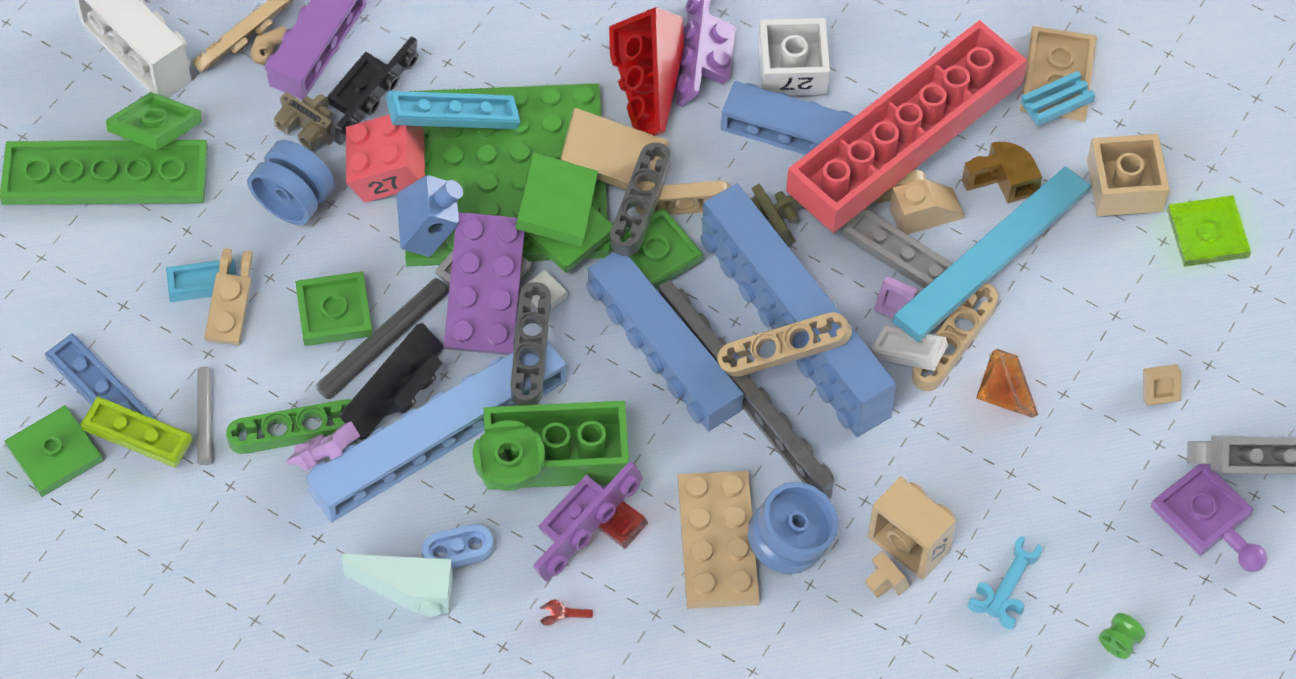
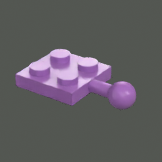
(1206, 511)

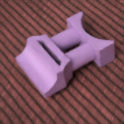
(317, 448)

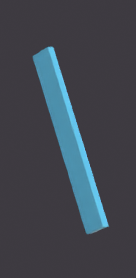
(991, 254)

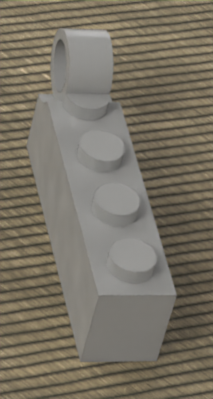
(1245, 454)

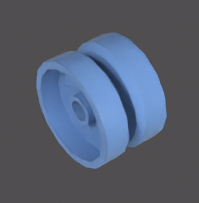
(291, 182)
(792, 528)

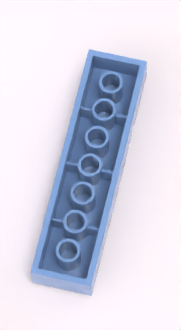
(788, 294)

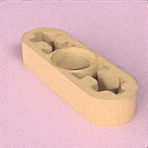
(686, 197)

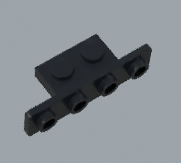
(366, 83)
(396, 381)

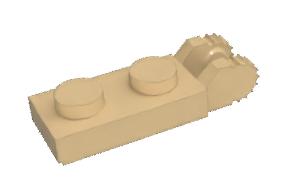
(229, 301)

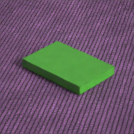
(556, 199)

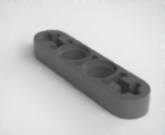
(640, 198)
(530, 344)

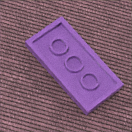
(484, 284)

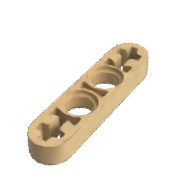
(958, 338)
(784, 348)

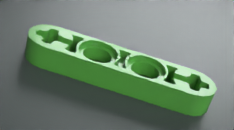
(292, 419)

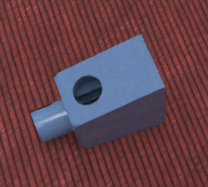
(427, 214)

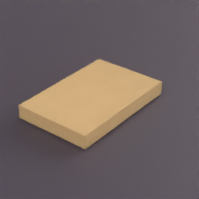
(1056, 55)
(606, 147)

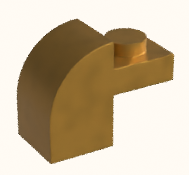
(1006, 165)

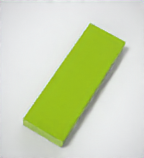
(136, 432)

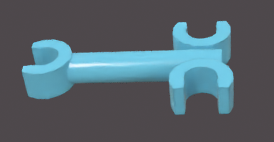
(999, 603)

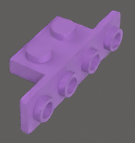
(705, 51)
(580, 514)

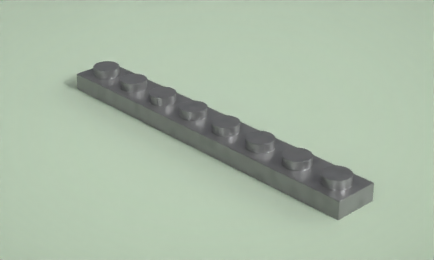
(756, 400)

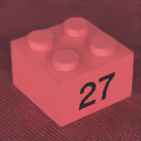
(383, 157)

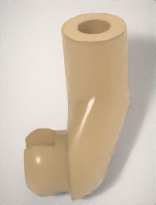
(265, 44)

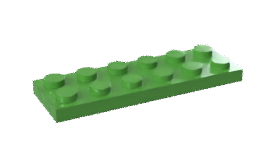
(103, 172)

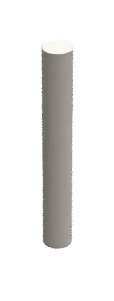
(204, 416)

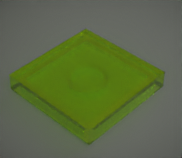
(1208, 231)

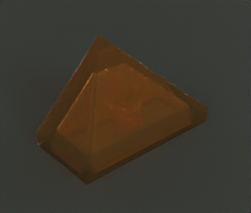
(1006, 384)

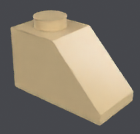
(924, 206)

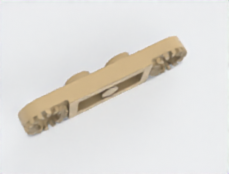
(236, 38)

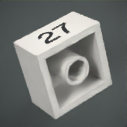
(794, 56)

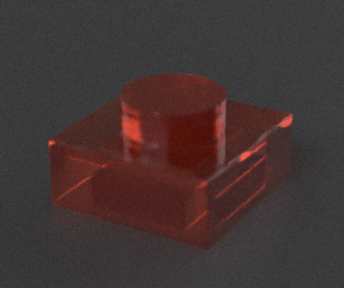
(624, 525)

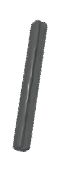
(381, 338)

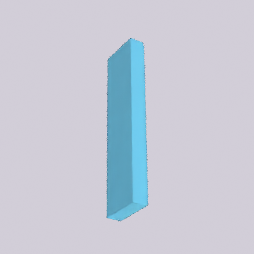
(452, 110)

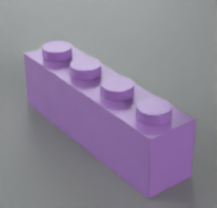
(311, 44)

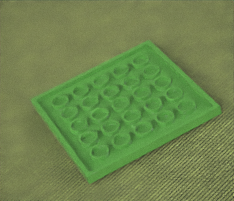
(495, 162)

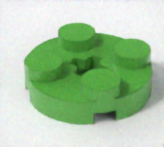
(513, 474)

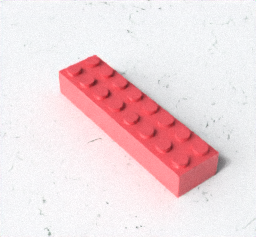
(905, 126)

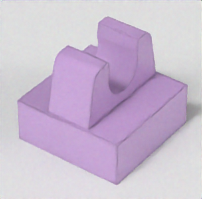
(893, 296)

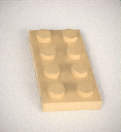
(715, 542)

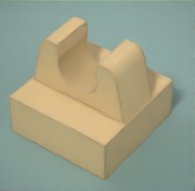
(1162, 384)
(886, 577)

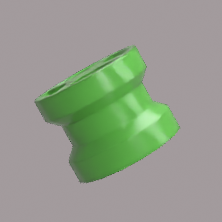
(1122, 635)

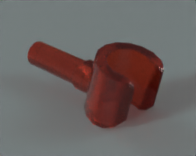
(560, 611)

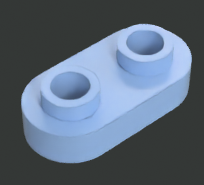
(457, 542)

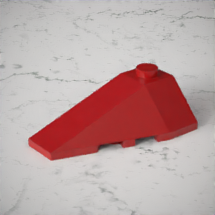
(648, 59)

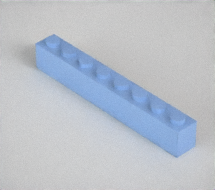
(421, 435)

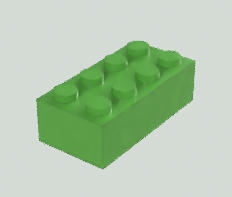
(575, 437)

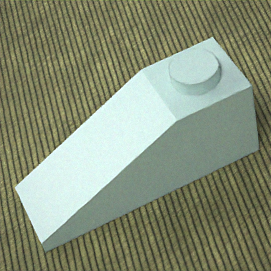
(411, 582)

